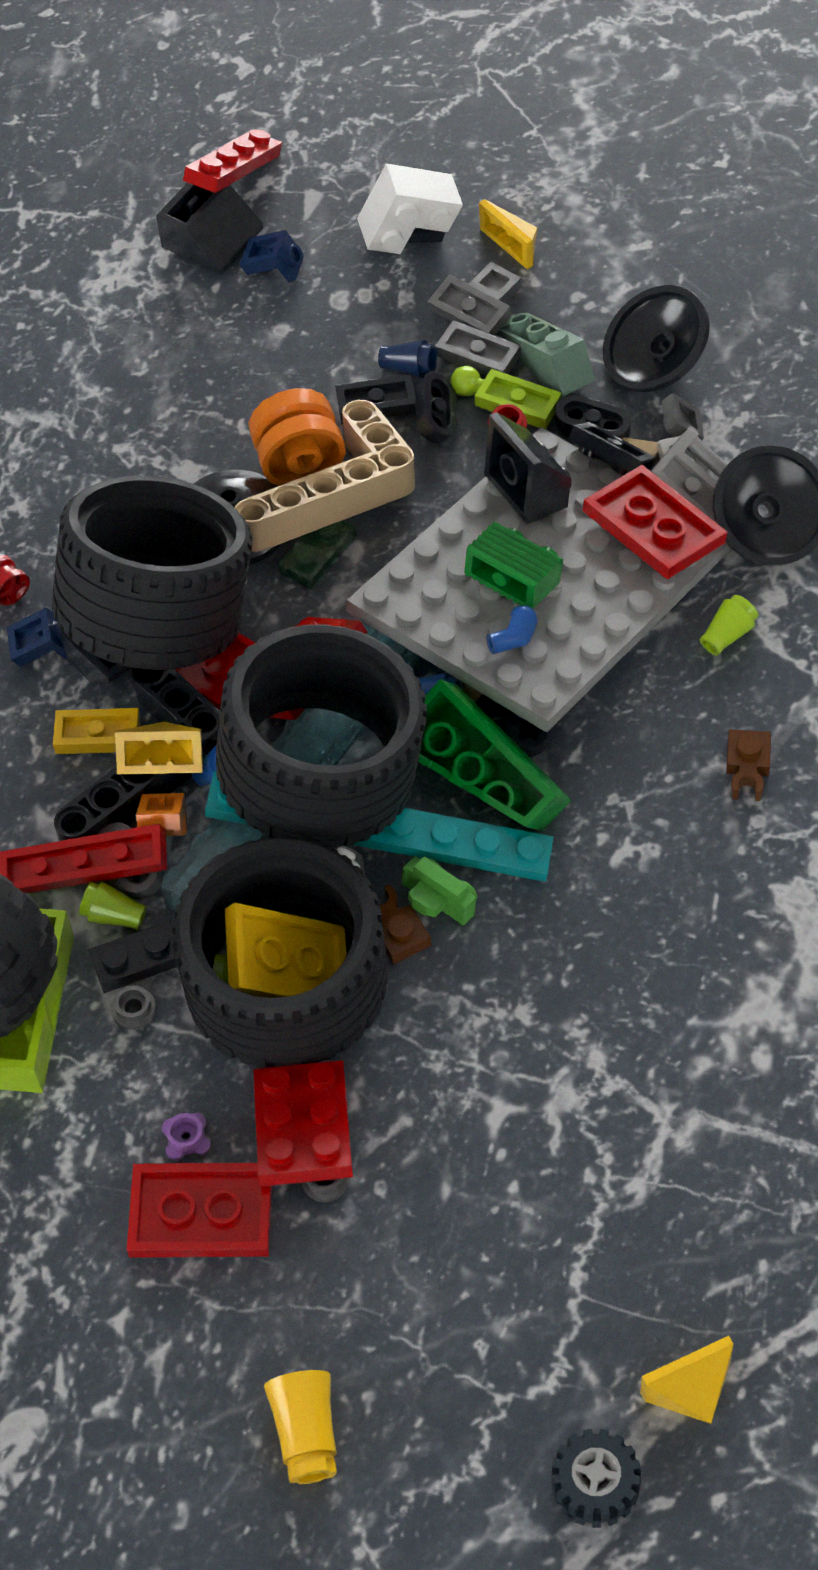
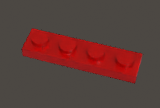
(233, 161)
(86, 859)

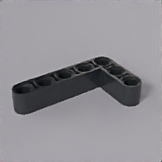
(122, 790)

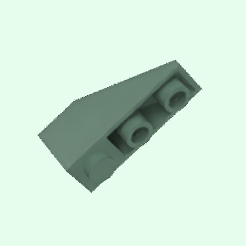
(550, 353)

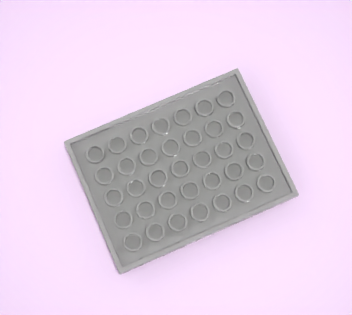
(583, 624)

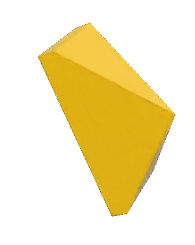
(509, 232)
(159, 749)
(692, 1382)

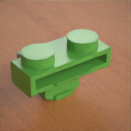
(437, 890)

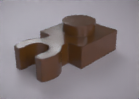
(748, 759)
(402, 929)

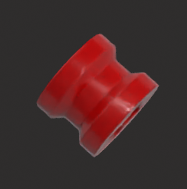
(13, 582)

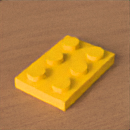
(280, 952)

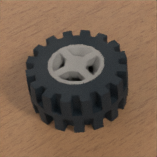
(596, 1459)

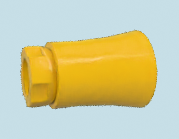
(304, 1424)

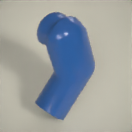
(518, 632)

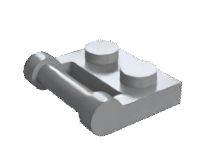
(686, 475)

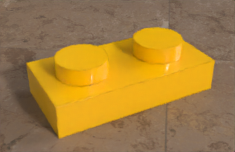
(91, 729)

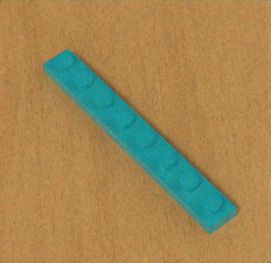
(441, 839)

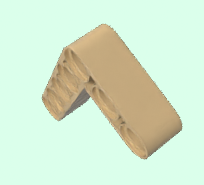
(376, 476)

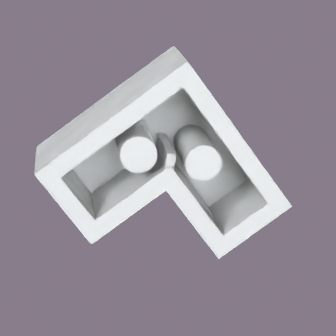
(407, 200)

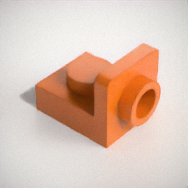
(166, 809)

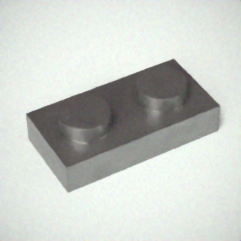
(469, 306)
(477, 349)

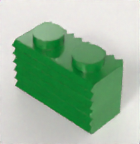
(513, 565)

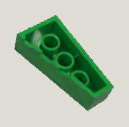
(484, 760)

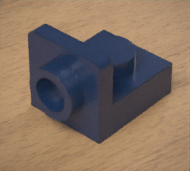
(272, 252)
(34, 638)

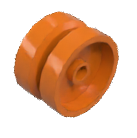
(295, 435)

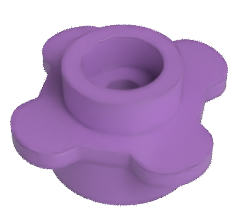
(181, 1124)

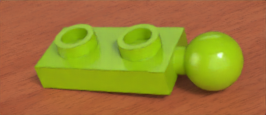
(499, 388)

